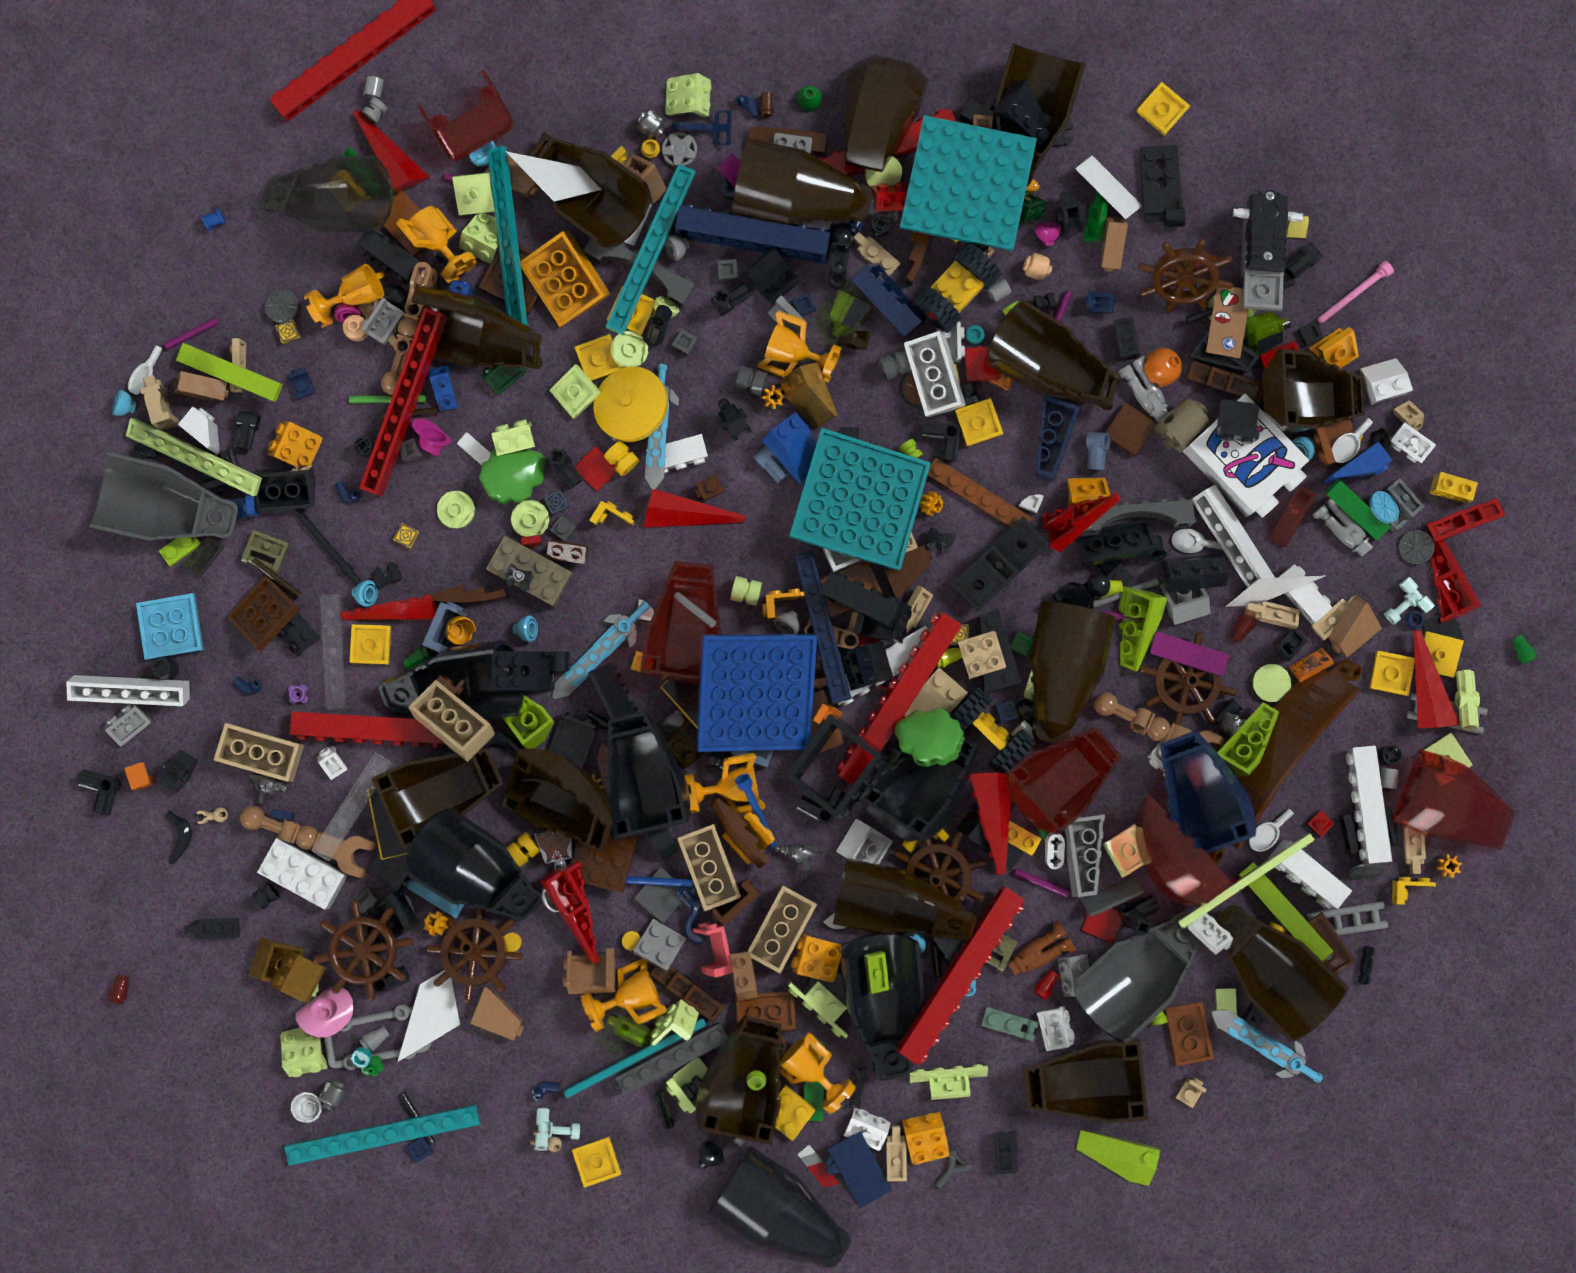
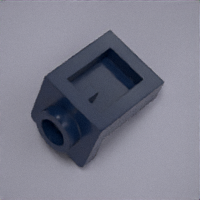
(301, 383)

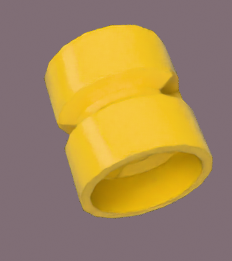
(621, 458)
(518, 854)

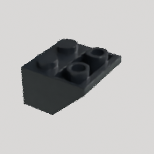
(867, 665)

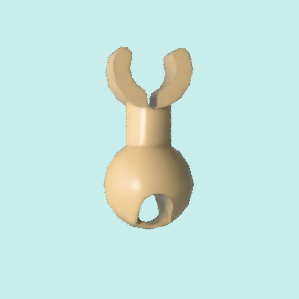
(216, 815)
(553, 1143)

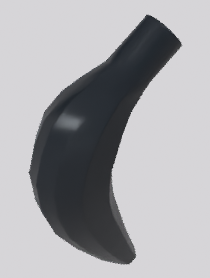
(505, 740)
(184, 835)

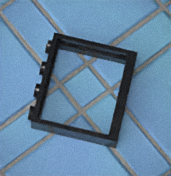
(812, 750)

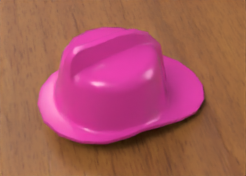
(430, 436)

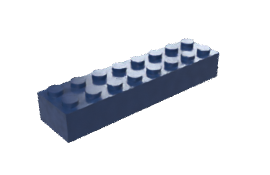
(752, 234)

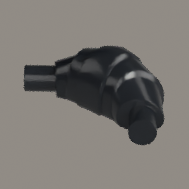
(395, 295)

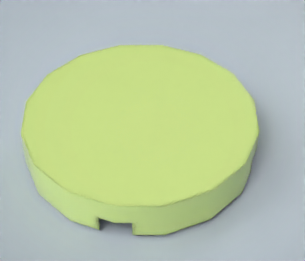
(890, 175)
(629, 349)
(461, 510)
(529, 518)
(1271, 682)

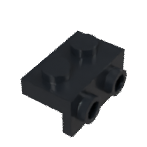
(298, 635)

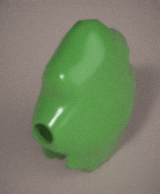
(512, 475)
(930, 737)

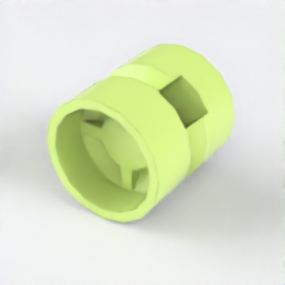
(746, 591)

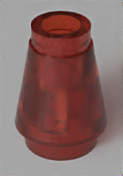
(1243, 627)
(119, 990)

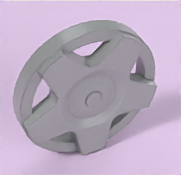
(679, 149)

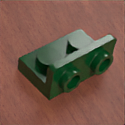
(1032, 207)
(502, 377)

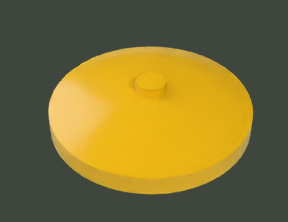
(631, 404)

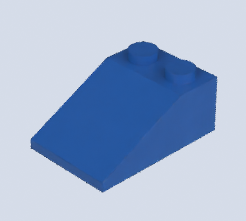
(792, 446)
(1369, 462)

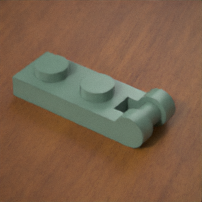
(1009, 1023)

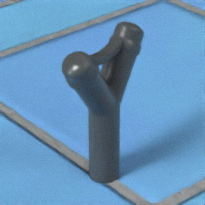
(952, 1169)

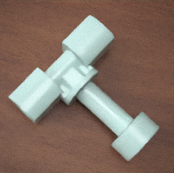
(1412, 598)
(546, 1129)

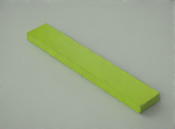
(229, 372)
(1287, 914)

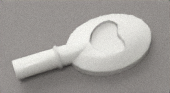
(143, 370)
(1348, 444)
(1191, 541)
(1268, 832)

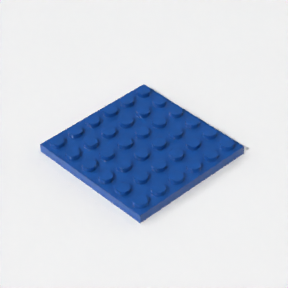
(756, 692)

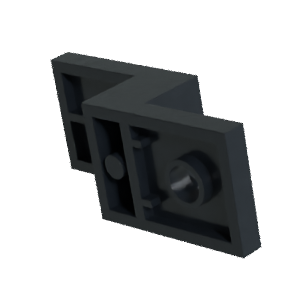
(1000, 563)

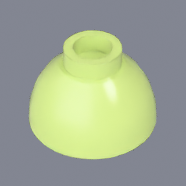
(665, 301)

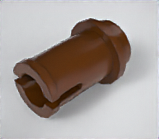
(766, 104)

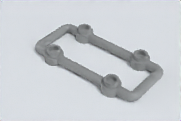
(401, 1013)

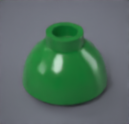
(809, 98)

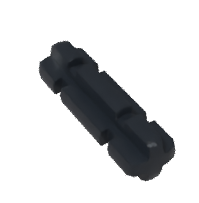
(1366, 965)
(855, 1101)
(664, 1109)

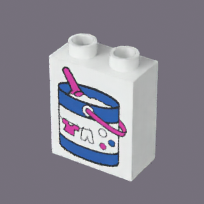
(1249, 471)

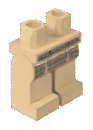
(158, 404)

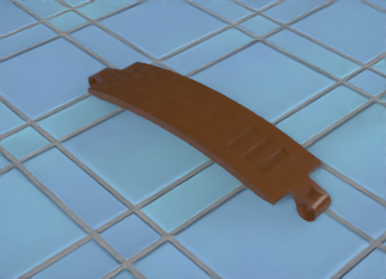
(1301, 719)

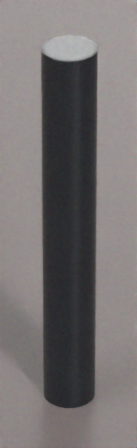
(413, 1113)

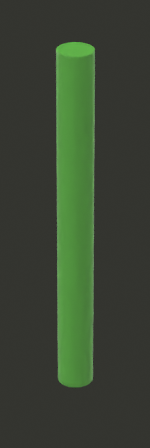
(379, 399)

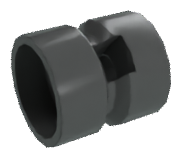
(893, 364)
(751, 381)

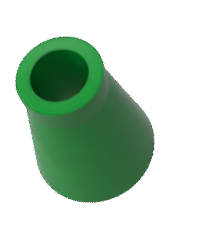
(1524, 650)
(417, 657)

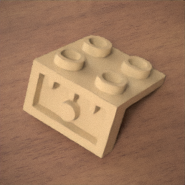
(981, 654)

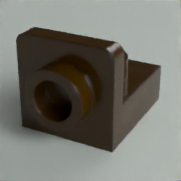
(855, 341)

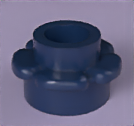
(854, 227)
(1419, 619)

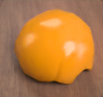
(459, 630)

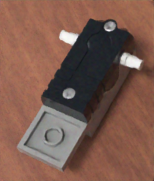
(1264, 249)

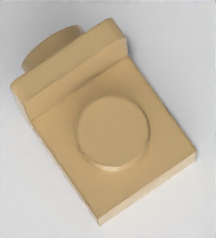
(1410, 414)
(1190, 1091)

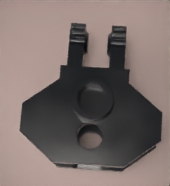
(1069, 213)
(732, 418)
(178, 771)

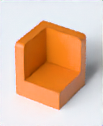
(138, 776)

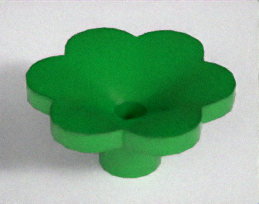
(374, 1067)

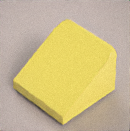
(1297, 229)

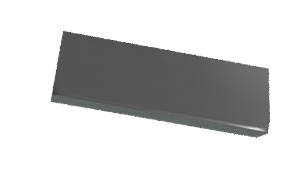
(1112, 897)

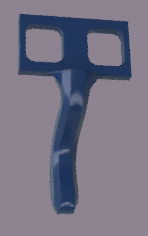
(714, 127)
(696, 908)

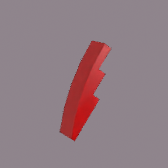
(1465, 520)

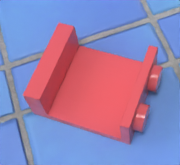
(719, 947)

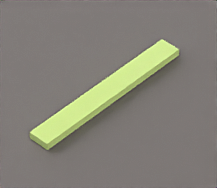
(193, 457)
(1247, 879)

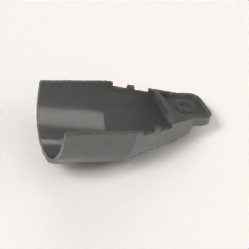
(158, 502)
(1137, 979)

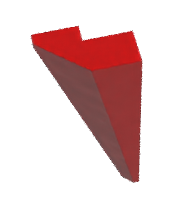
(401, 168)
(672, 510)
(1070, 523)
(1453, 589)
(410, 609)
(1433, 703)
(994, 813)
(568, 894)

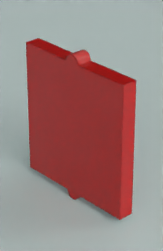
(977, 367)
(595, 468)
(1104, 925)

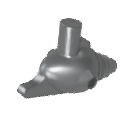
(1230, 724)
(266, 786)
(800, 853)

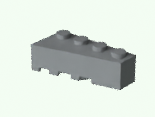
(1084, 853)

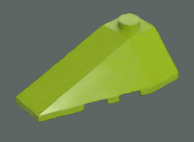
(1135, 633)
(531, 724)
(1248, 744)
(1124, 1157)

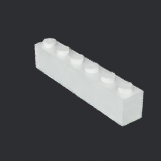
(1231, 536)
(896, 655)
(128, 690)
(1369, 805)

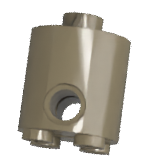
(1183, 424)

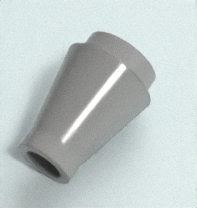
(374, 1038)

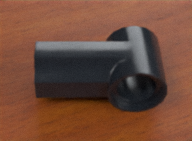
(1307, 258)
(658, 324)
(247, 425)

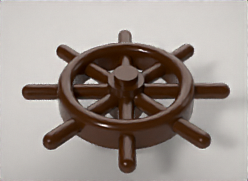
(1185, 275)
(1187, 681)
(939, 875)
(362, 950)
(473, 953)

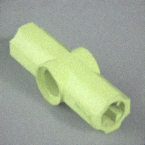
(1467, 699)

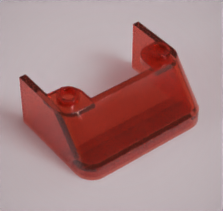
(474, 127)

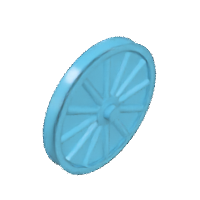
(1384, 507)

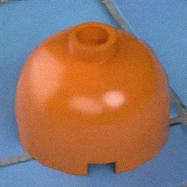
(1163, 366)

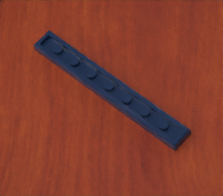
(822, 628)

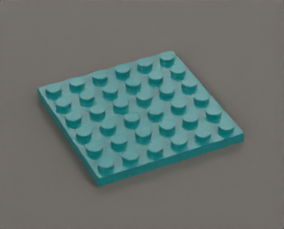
(968, 183)
(859, 499)

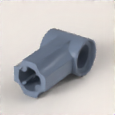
(1097, 445)
(771, 464)

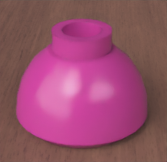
(1048, 232)
(344, 310)

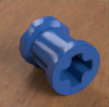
(213, 219)

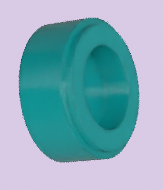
(974, 335)
(361, 1057)

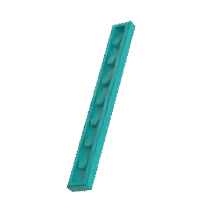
(627, 1061)

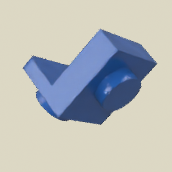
(461, 287)

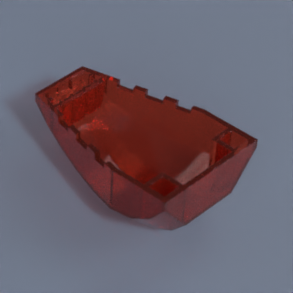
(675, 633)
(1062, 779)
(1452, 803)
(1173, 861)

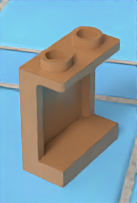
(744, 976)
(588, 977)

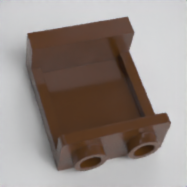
(752, 894)

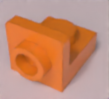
(824, 712)

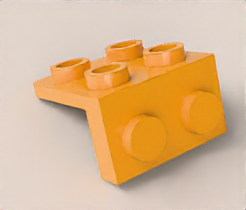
(294, 444)
(769, 608)
(758, 830)
(816, 958)
(926, 1138)

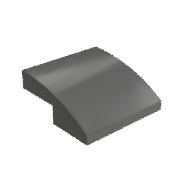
(1406, 501)
(658, 899)

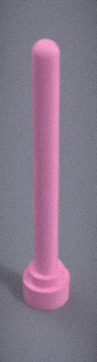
(1383, 270)

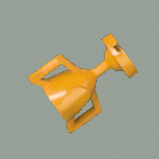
(429, 231)
(357, 288)
(791, 348)
(726, 785)
(632, 994)
(804, 1063)

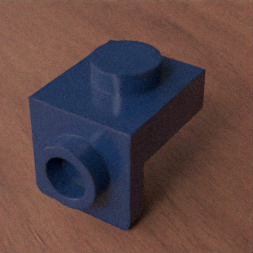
(1100, 302)

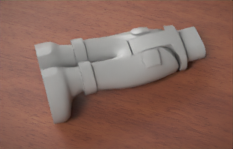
(1150, 398)
(1350, 533)

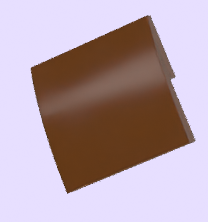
(1130, 429)

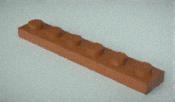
(975, 493)

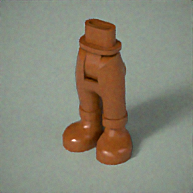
(1031, 955)

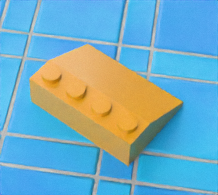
(564, 278)

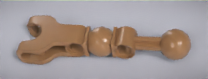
(408, 325)
(1144, 722)
(307, 837)

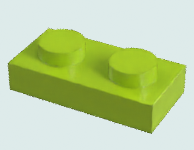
(179, 549)
(876, 972)

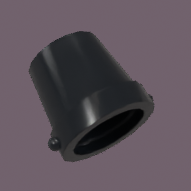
(165, 668)

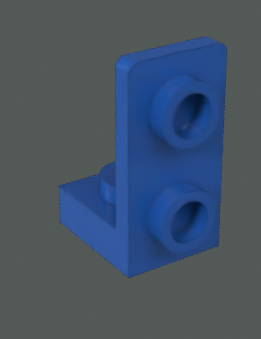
(443, 388)
(246, 507)

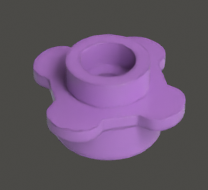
(293, 694)

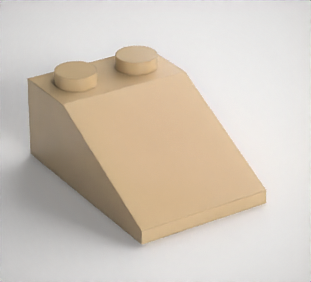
(938, 692)

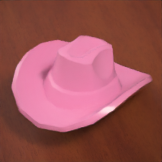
(326, 1013)

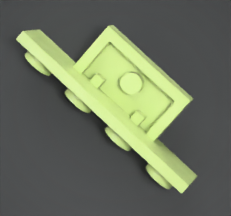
(824, 1003)
(949, 1082)

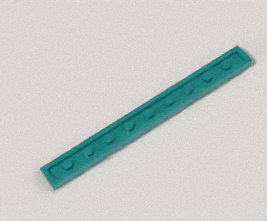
(507, 233)
(650, 250)
(382, 1134)

